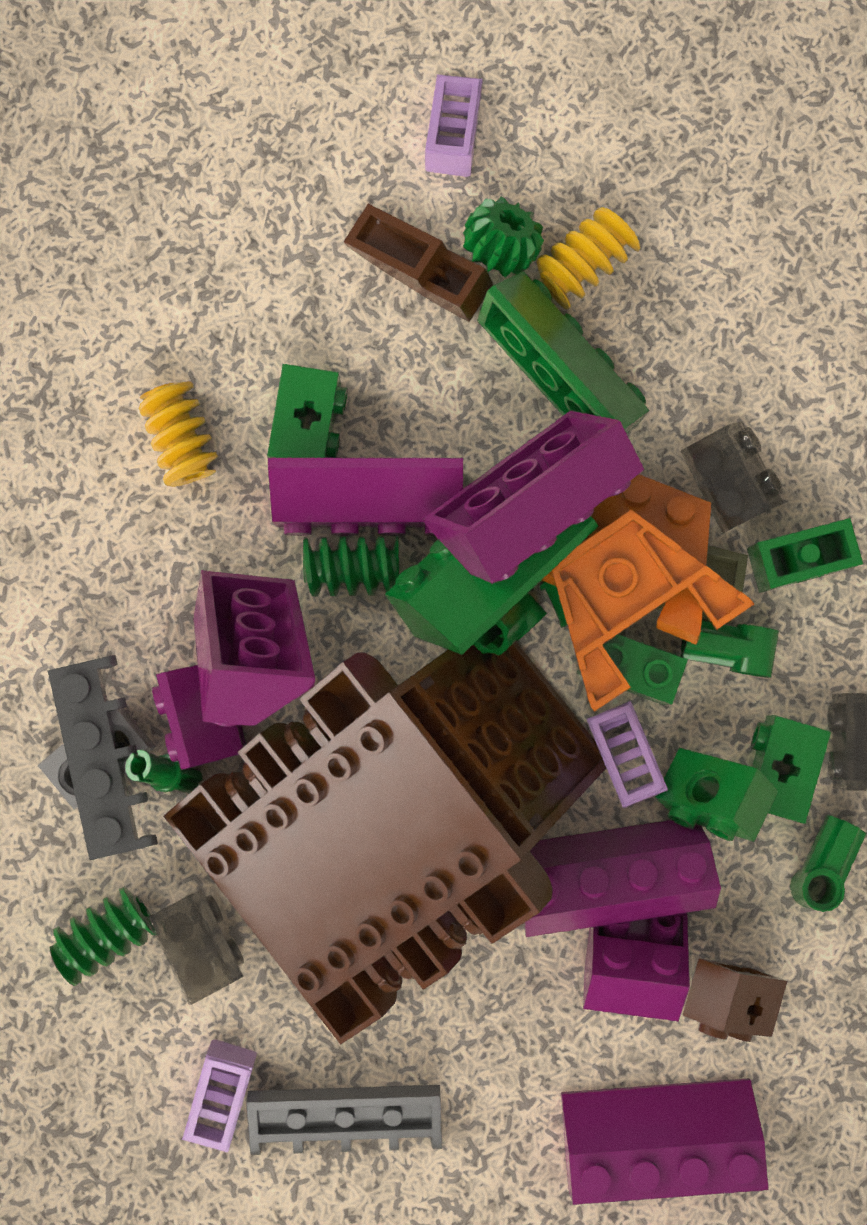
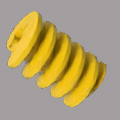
(586, 253)
(176, 433)

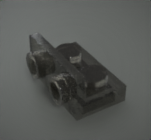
(196, 946)

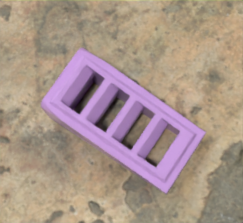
(449, 153)
(609, 720)
(229, 1066)

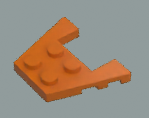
(680, 518)
(618, 581)

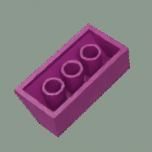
(359, 493)
(535, 494)
(249, 647)
(625, 876)
(663, 1141)

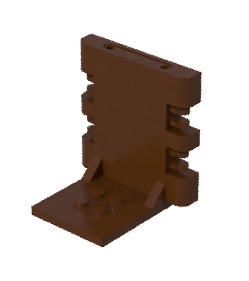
(392, 823)

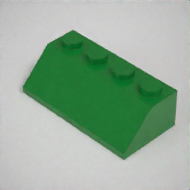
(556, 354)
(456, 608)

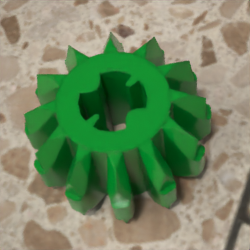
(503, 236)

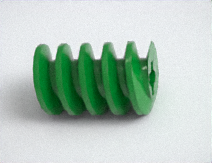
(350, 566)
(100, 938)

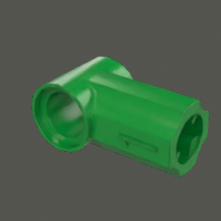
(511, 626)
(742, 648)
(831, 859)

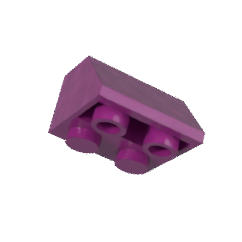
(190, 738)
(638, 968)

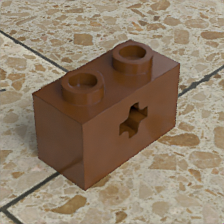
(734, 1000)

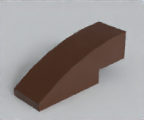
(419, 262)

